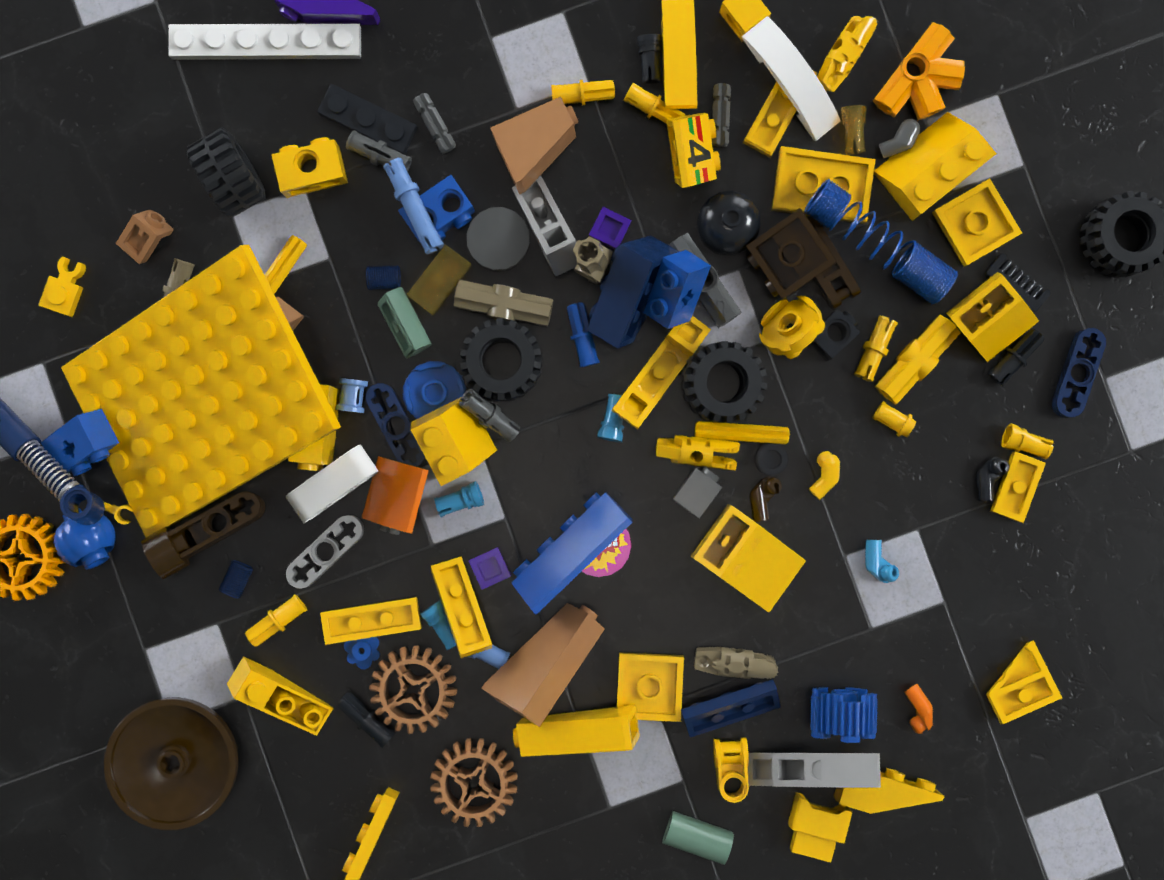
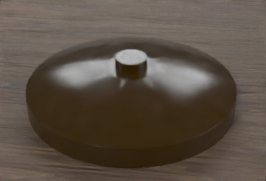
(171, 763)

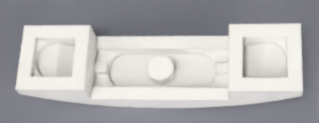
(793, 76)

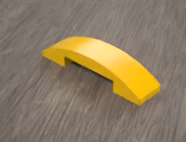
(660, 371)

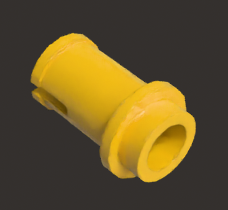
(894, 419)

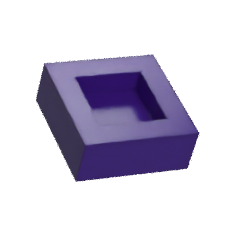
(610, 228)
(490, 568)

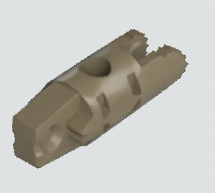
(735, 663)

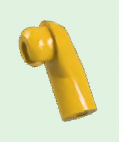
(829, 474)

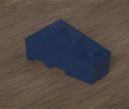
(626, 290)

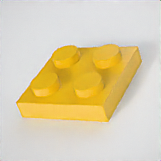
(976, 222)
(651, 685)

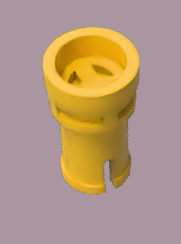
(1020, 440)

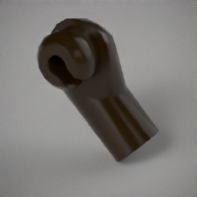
(761, 495)

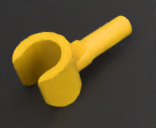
(115, 510)

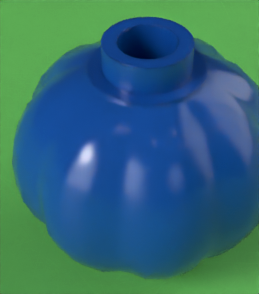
(84, 544)

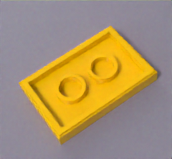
(804, 171)

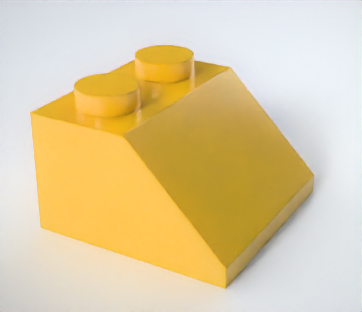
(452, 441)

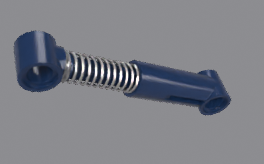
(24, 445)

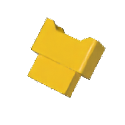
(817, 828)

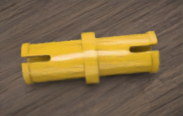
(875, 348)

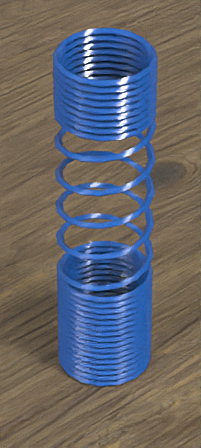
(916, 267)

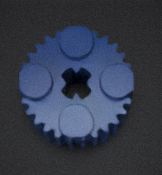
(843, 713)

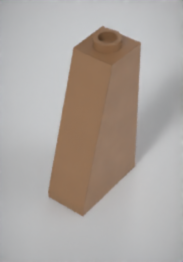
(545, 664)

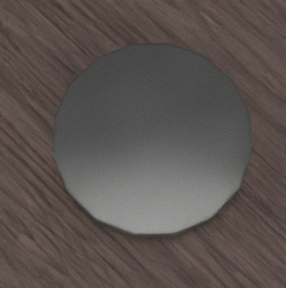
(498, 239)

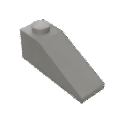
(548, 226)

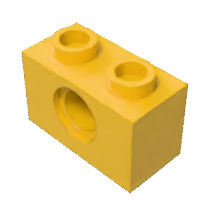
(327, 174)

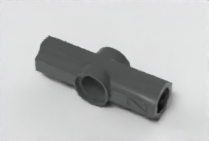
(715, 297)

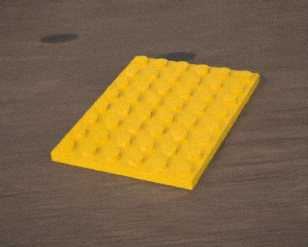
(202, 392)

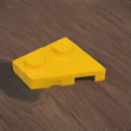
(1023, 686)

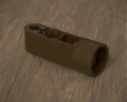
(171, 549)

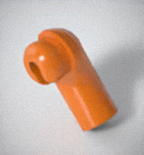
(923, 708)

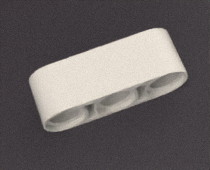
(332, 483)

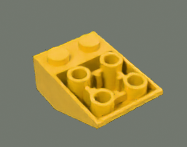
(748, 557)

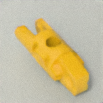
(846, 51)
(682, 448)

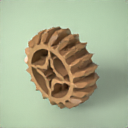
(420, 702)
(461, 807)

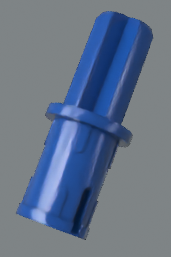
(583, 338)

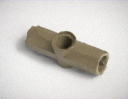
(592, 260)
(503, 302)

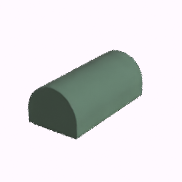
(404, 322)
(698, 838)

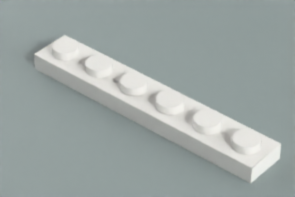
(264, 41)

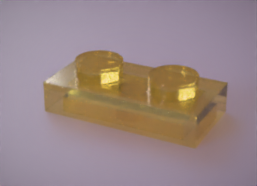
(439, 279)

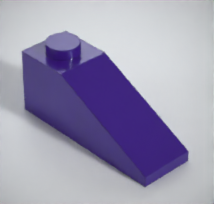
(328, 11)

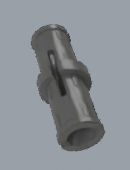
(360, 144)
(489, 415)

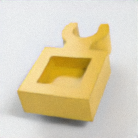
(61, 292)

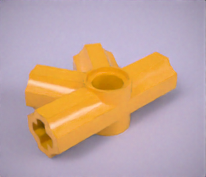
(934, 74)

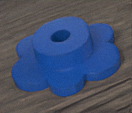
(364, 659)

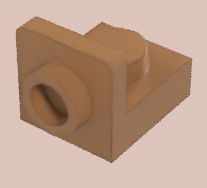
(143, 235)

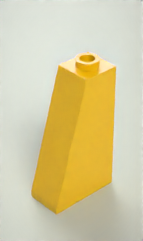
(579, 732)

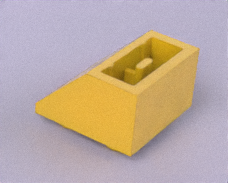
(993, 316)

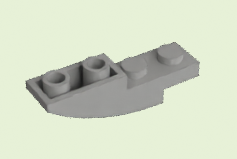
(815, 770)

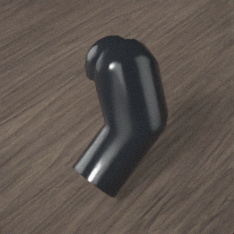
(988, 475)

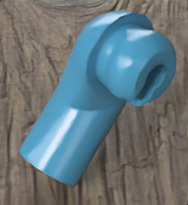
(877, 565)

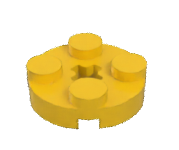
(791, 341)

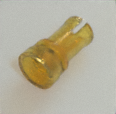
(853, 121)

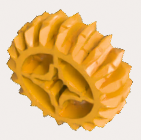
(24, 544)

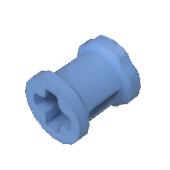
(351, 395)

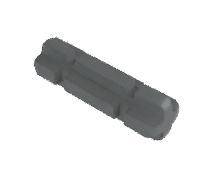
(721, 114)
(434, 123)

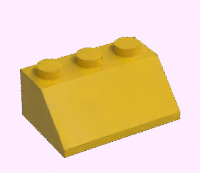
(934, 165)

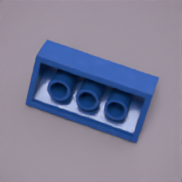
(571, 552)

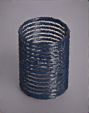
(389, 279)
(246, 574)

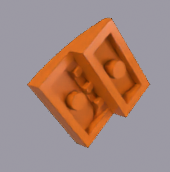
(395, 494)

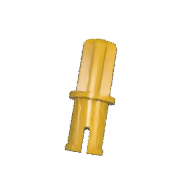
(584, 92)
(650, 103)
(275, 620)

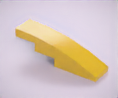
(679, 54)

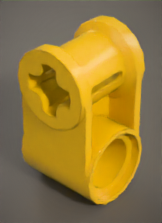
(731, 765)

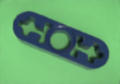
(1078, 348)
(378, 408)

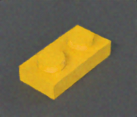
(1018, 487)

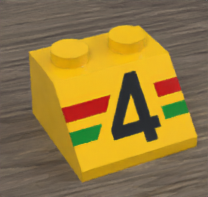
(692, 149)

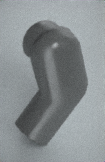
(903, 139)

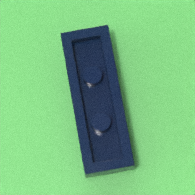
(731, 708)

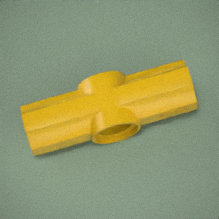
(917, 359)

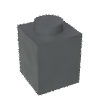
(697, 491)

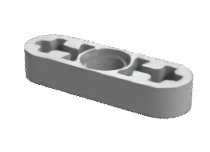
(301, 561)

